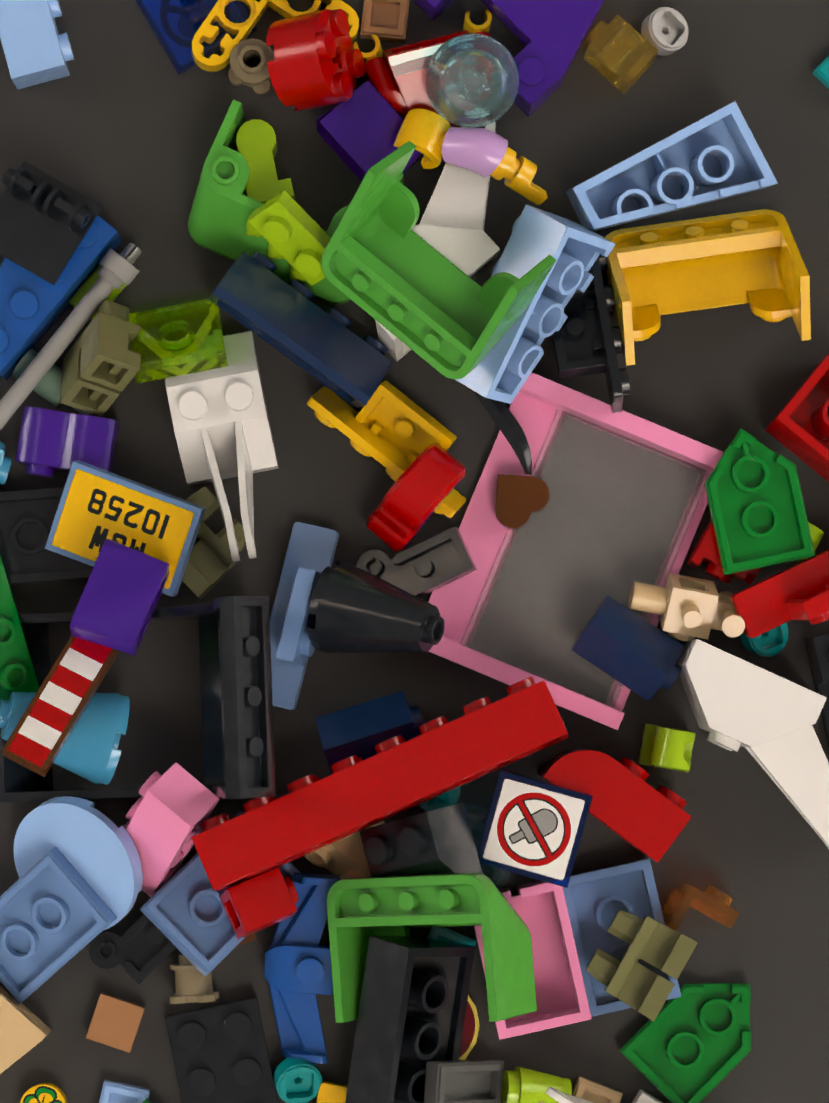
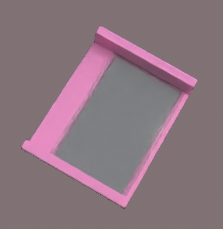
(615, 515)

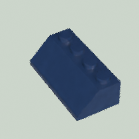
(301, 330)

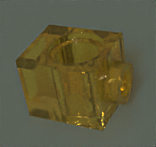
(619, 53)

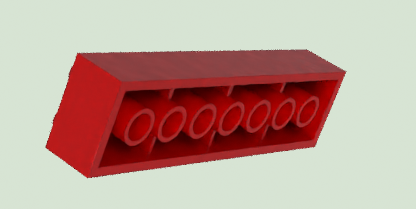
(379, 786)

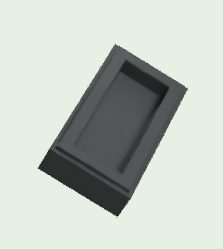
(464, 1081)

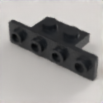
(588, 341)

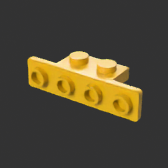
(388, 430)

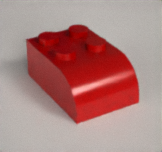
(622, 798)

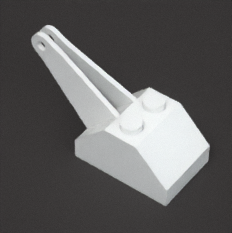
(456, 230)
(225, 430)
(768, 718)

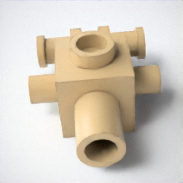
(688, 607)

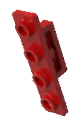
(786, 596)

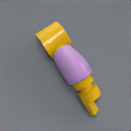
(469, 149)

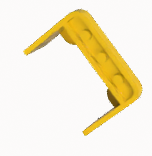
(706, 267)

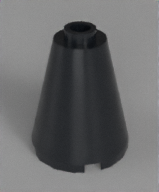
(369, 615)

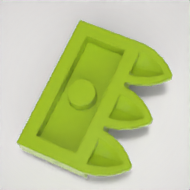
(290, 236)

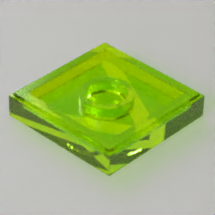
(178, 340)

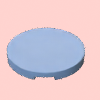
(89, 842)

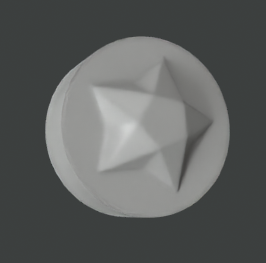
(665, 30)

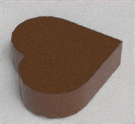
(518, 498)

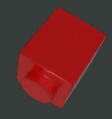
(259, 902)

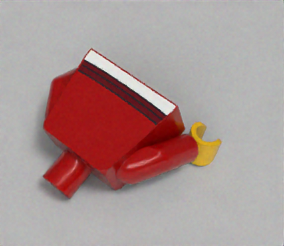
(403, 73)

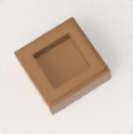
(385, 19)
(115, 1022)

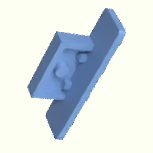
(307, 555)

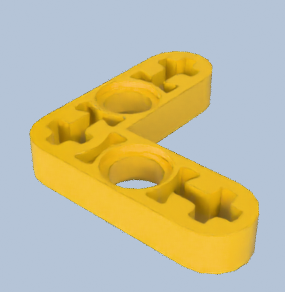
(208, 32)

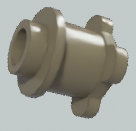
(256, 77)
(191, 984)

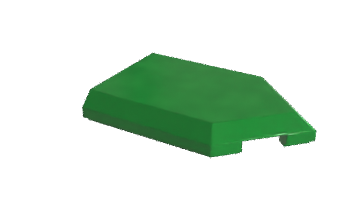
(757, 507)
(694, 1040)

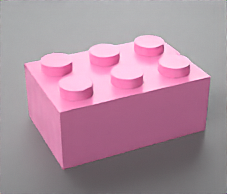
(556, 965)

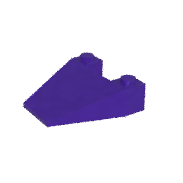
(552, 39)

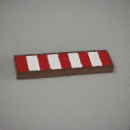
(58, 704)

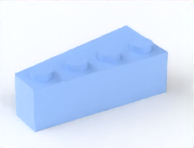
(687, 169)
(519, 350)

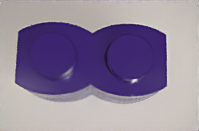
(56, 438)

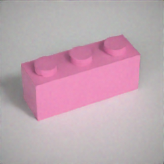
(166, 821)

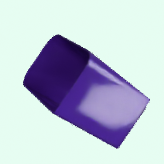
(363, 130)
(119, 598)

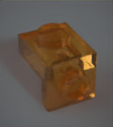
(711, 903)

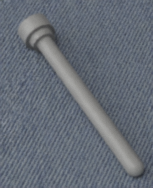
(113, 274)

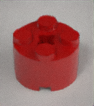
(314, 59)

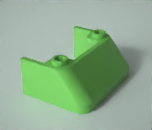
(222, 210)
(414, 286)
(397, 903)

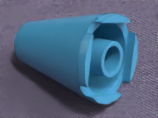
(94, 740)

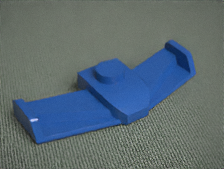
(300, 969)

